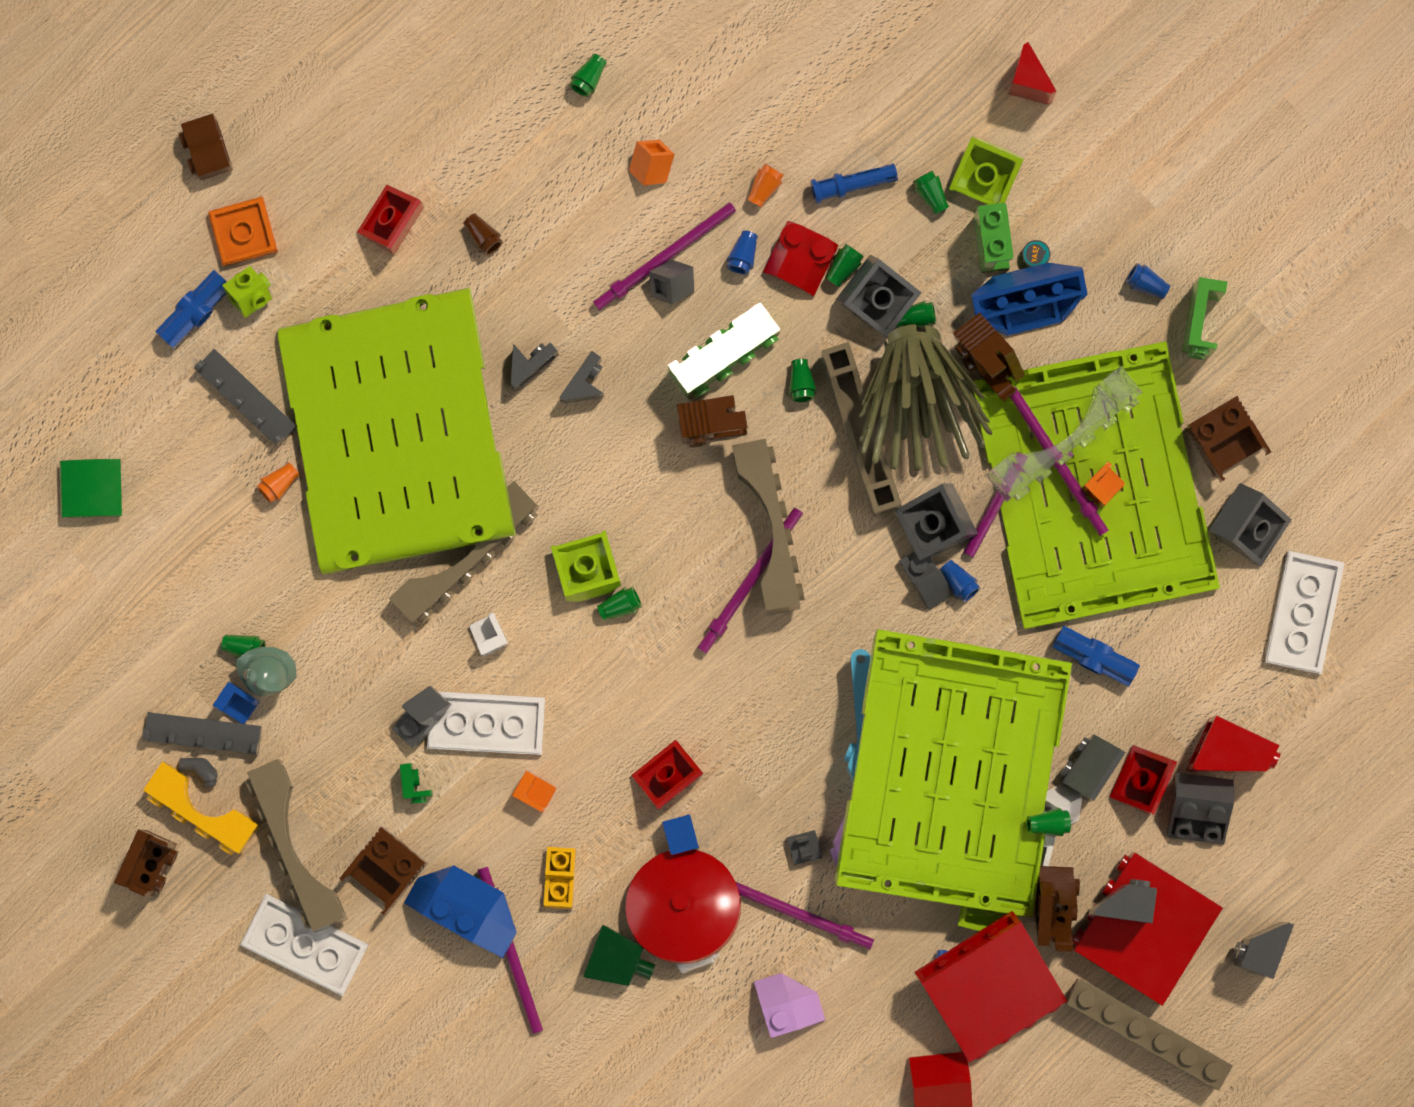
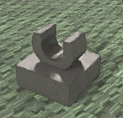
(804, 847)

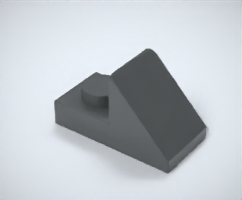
(524, 370)
(578, 387)
(926, 579)
(421, 716)

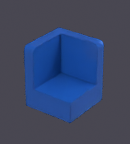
(236, 703)
(680, 834)

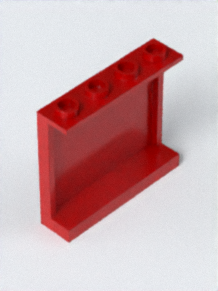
(1155, 953)
(991, 986)

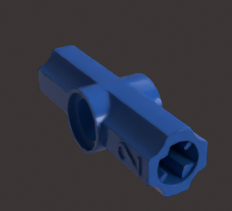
(192, 309)
(1096, 656)

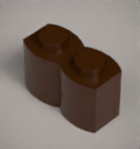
(206, 147)

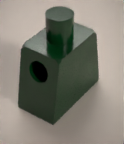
(617, 959)

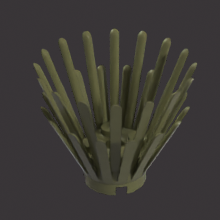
(921, 371)

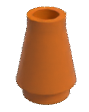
(765, 184)
(277, 482)

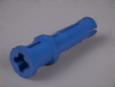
(841, 185)

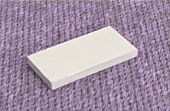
(1304, 612)
(490, 724)
(322, 957)

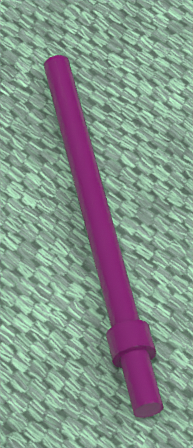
(619, 288)
(1088, 508)
(718, 626)
(845, 933)
(517, 971)

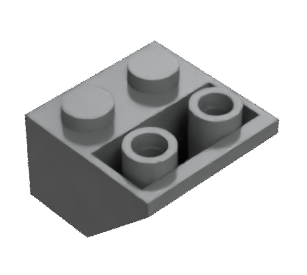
(1200, 808)

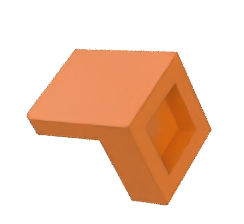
(651, 162)
(1103, 485)
(534, 791)

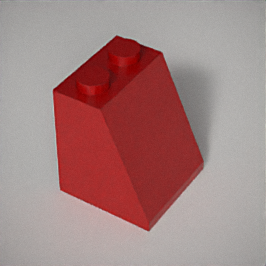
(1232, 749)

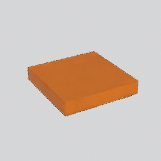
(243, 231)

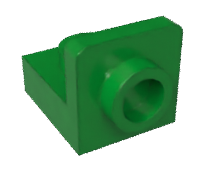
(410, 779)

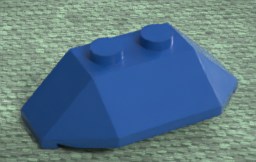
(1030, 297)
(465, 907)

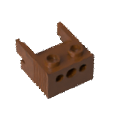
(988, 355)
(710, 420)
(1226, 437)
(137, 862)
(386, 867)
(1056, 906)

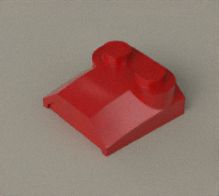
(801, 257)

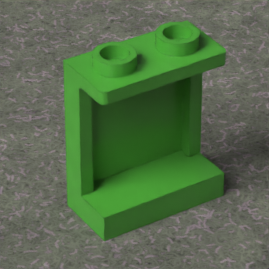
(993, 237)
(1201, 291)

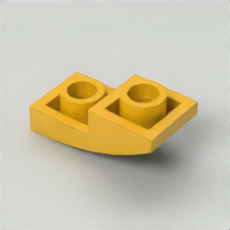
(559, 878)

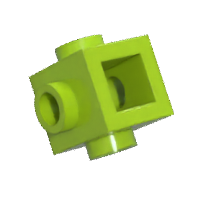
(248, 291)

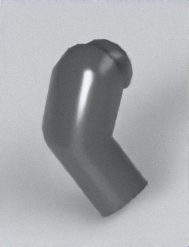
(202, 768)

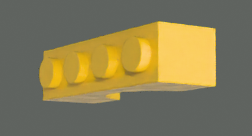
(171, 788)

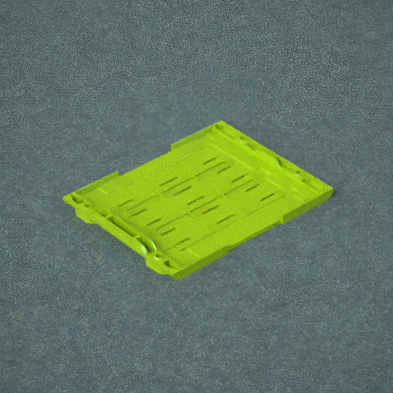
(466, 452)
(1165, 503)
(881, 794)

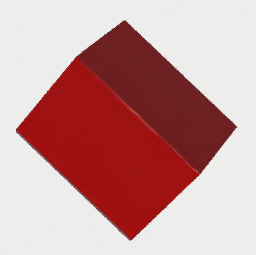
(1031, 79)
(391, 219)
(667, 774)
(1143, 780)
(941, 1080)

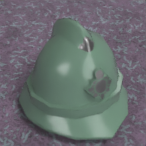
(266, 670)

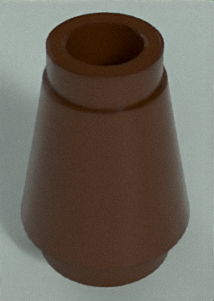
(483, 235)

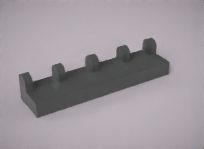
(245, 397)
(202, 733)

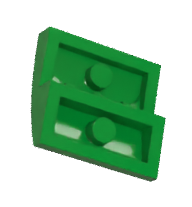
(90, 488)

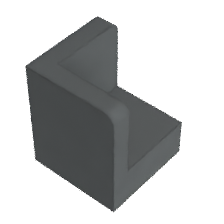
(671, 281)

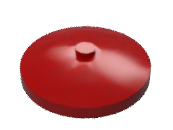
(683, 906)

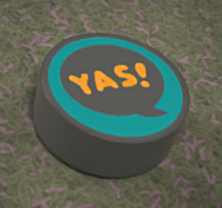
(1035, 253)

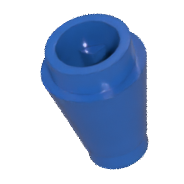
(743, 253)
(1147, 281)
(960, 581)

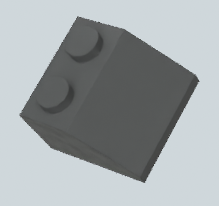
(878, 295)
(936, 521)
(1250, 524)
(1091, 767)
(1128, 902)
(1263, 950)

